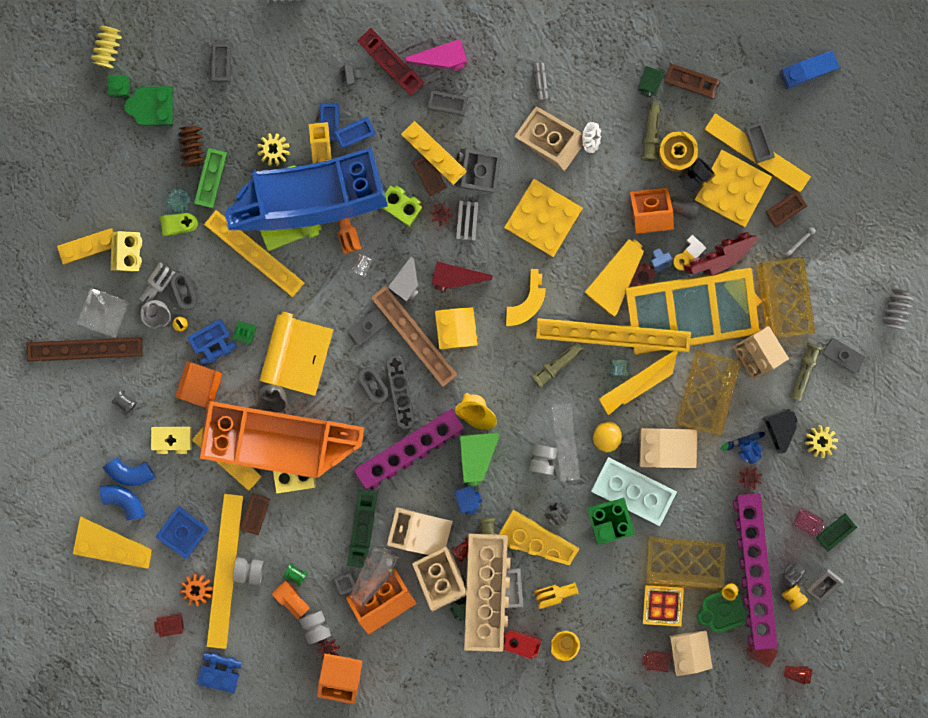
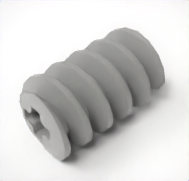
(898, 309)

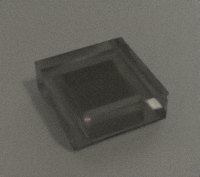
(629, 452)

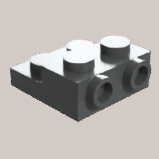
(481, 170)

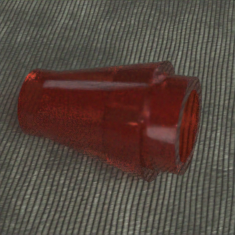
(800, 674)

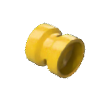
(794, 597)

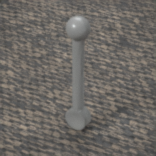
(811, 231)

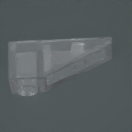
(374, 573)

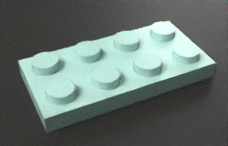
(640, 492)

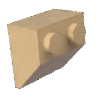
(690, 652)

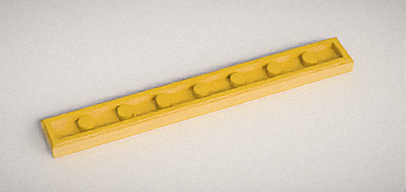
(613, 335)
(224, 571)

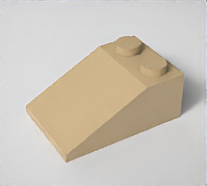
(550, 138)
(667, 448)
(440, 578)

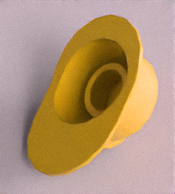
(475, 412)

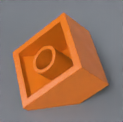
(652, 210)

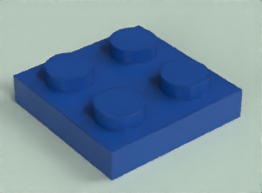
(182, 532)

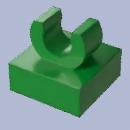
(244, 332)

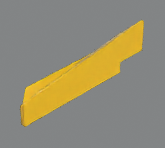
(639, 383)

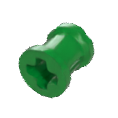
(295, 574)

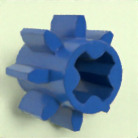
(750, 451)

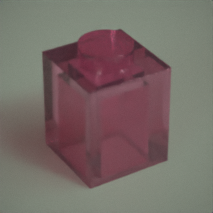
(808, 522)

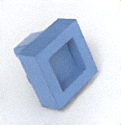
(661, 261)

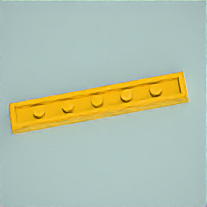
(738, 141)
(255, 254)

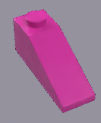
(445, 57)

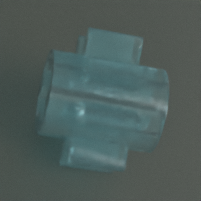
(178, 200)

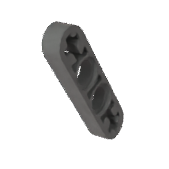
(397, 392)

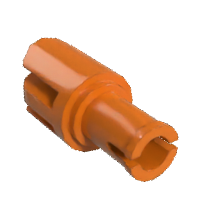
(348, 237)

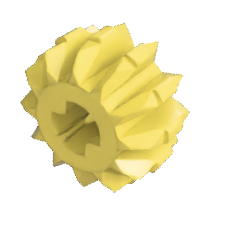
(266, 149)
(817, 447)

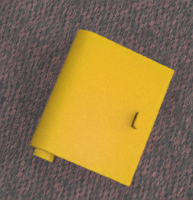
(292, 354)

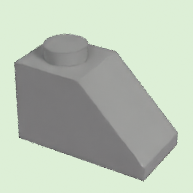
(406, 281)

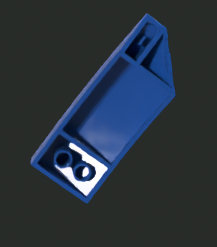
(309, 194)

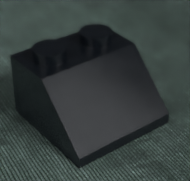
(781, 428)

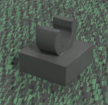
(348, 75)

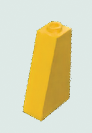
(610, 285)

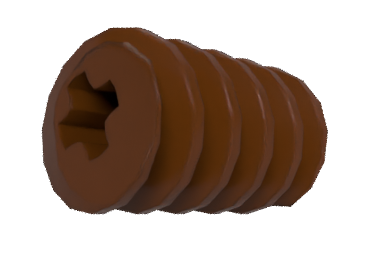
(191, 147)

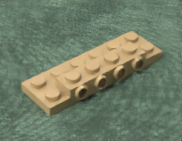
(486, 592)

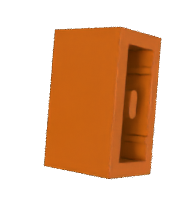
(339, 678)

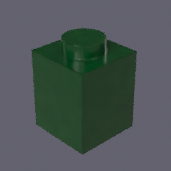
(650, 81)

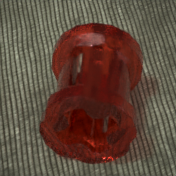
(461, 550)

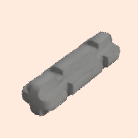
(540, 78)

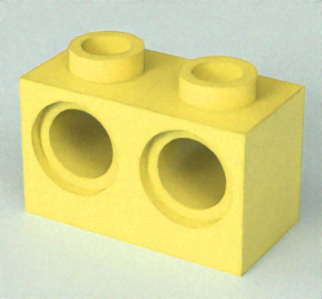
(120, 251)
(294, 483)

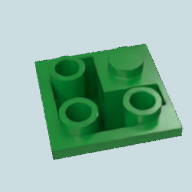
(610, 521)

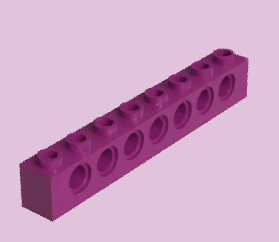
(754, 503)

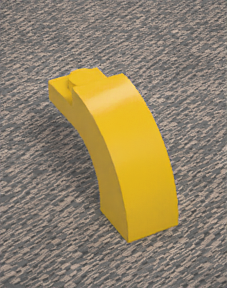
(526, 310)

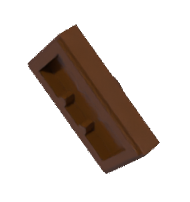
(429, 176)
(786, 209)
(255, 514)

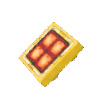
(663, 605)

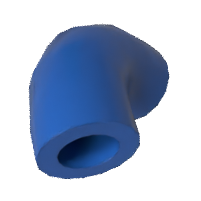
(129, 475)
(124, 498)

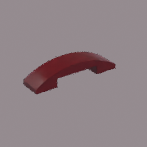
(390, 62)

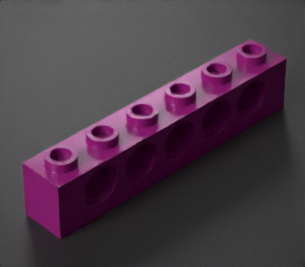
(364, 471)

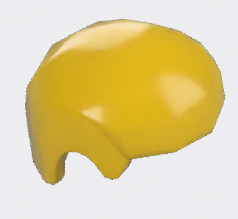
(607, 436)
(565, 645)

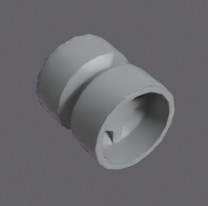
(543, 459)
(248, 571)
(314, 627)

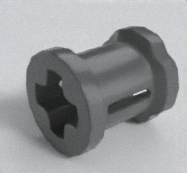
(124, 402)

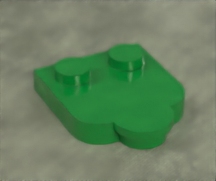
(151, 106)
(721, 613)

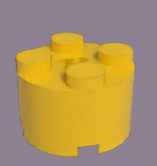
(678, 140)

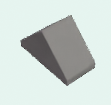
(824, 584)

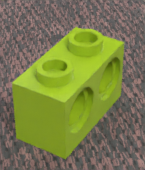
(397, 209)

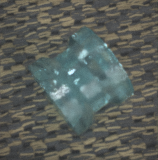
(619, 367)

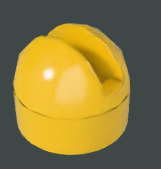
(184, 322)
(730, 591)

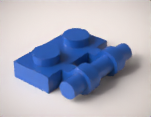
(208, 337)
(218, 678)

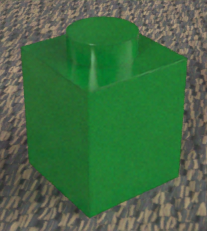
(119, 86)

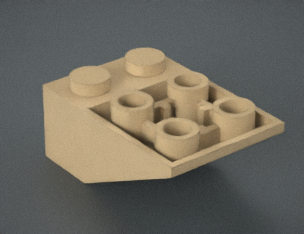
(418, 532)

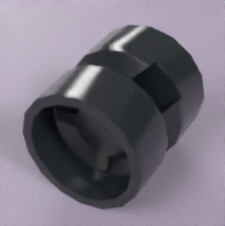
(697, 175)

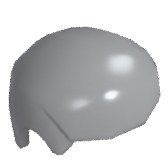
(155, 314)

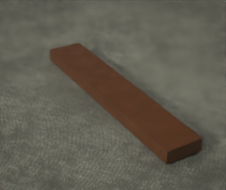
(84, 349)

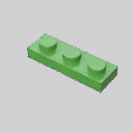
(210, 178)

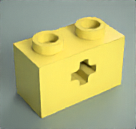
(182, 435)

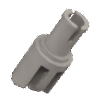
(155, 285)

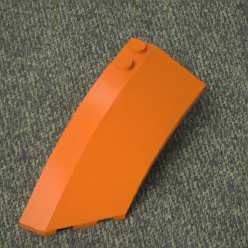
(275, 440)

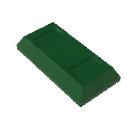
(836, 532)

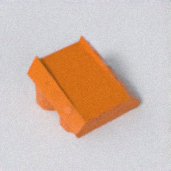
(198, 384)

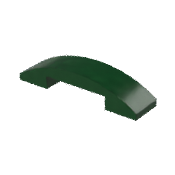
(362, 528)

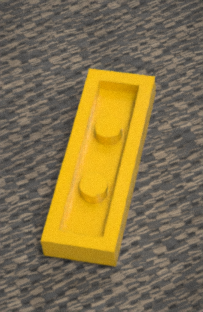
(85, 246)

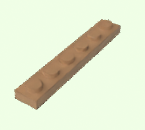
(414, 336)

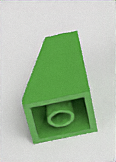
(476, 456)

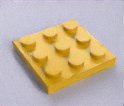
(734, 189)
(543, 218)

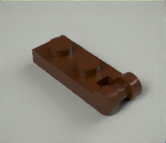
(691, 81)

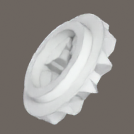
(591, 137)

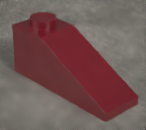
(452, 277)

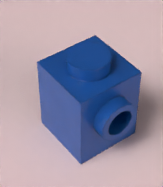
(468, 500)

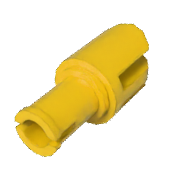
(553, 594)

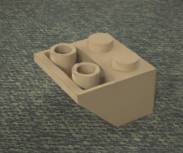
(760, 352)

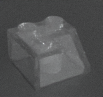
(103, 313)

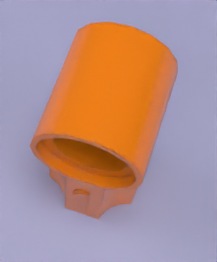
(288, 596)

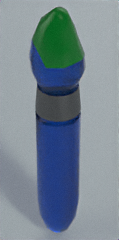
(731, 444)

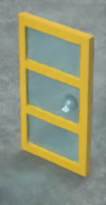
(705, 305)

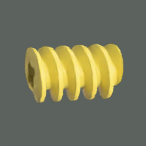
(106, 46)

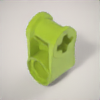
(174, 224)

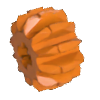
(203, 589)

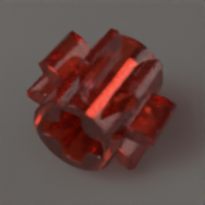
(446, 211)
(745, 480)
(327, 643)

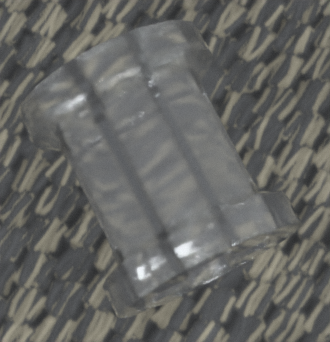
(362, 265)

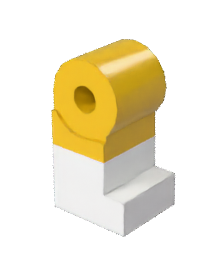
(692, 251)

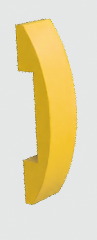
(320, 142)

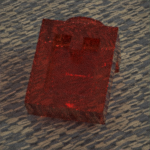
(656, 660)

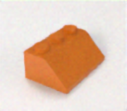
(386, 604)

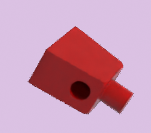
(527, 645)

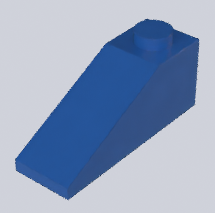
(808, 69)

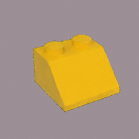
(456, 328)

